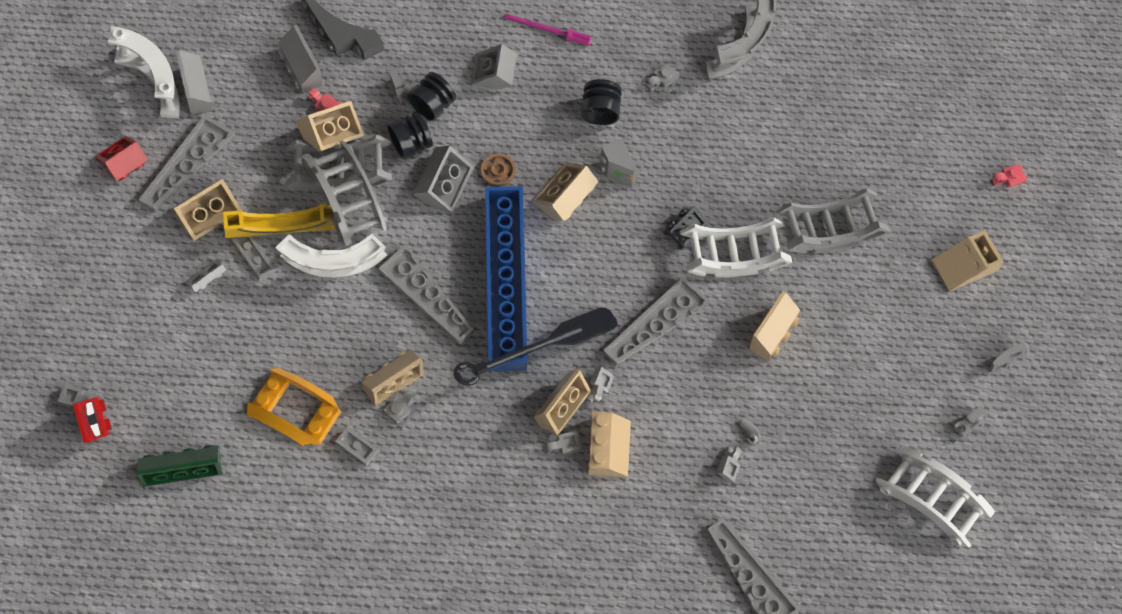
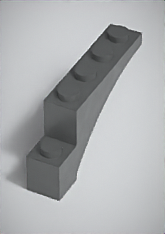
(342, 35)

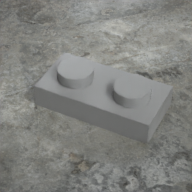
(202, 278)
(357, 446)

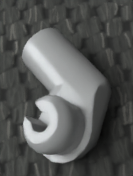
(752, 431)

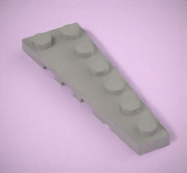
(195, 151)
(416, 283)
(665, 314)
(752, 576)

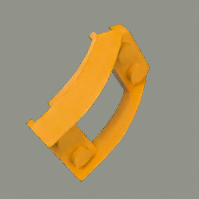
(271, 393)

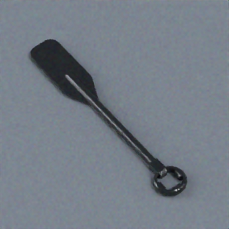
(567, 333)

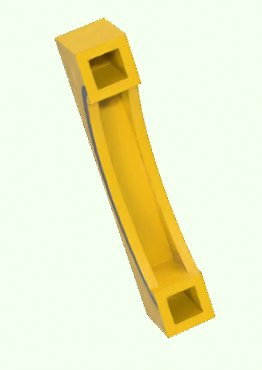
(251, 224)

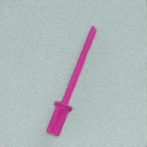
(570, 35)

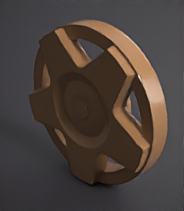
(498, 170)

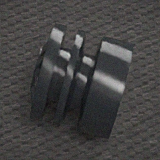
(432, 96)
(601, 102)
(412, 134)

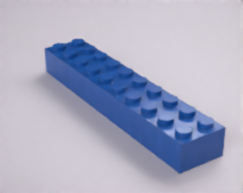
(505, 275)

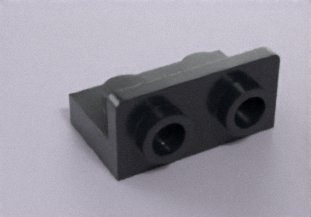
(686, 217)

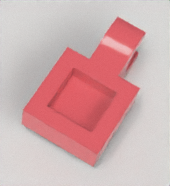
(322, 102)
(1011, 175)

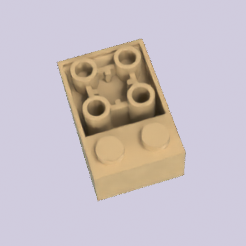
(968, 261)

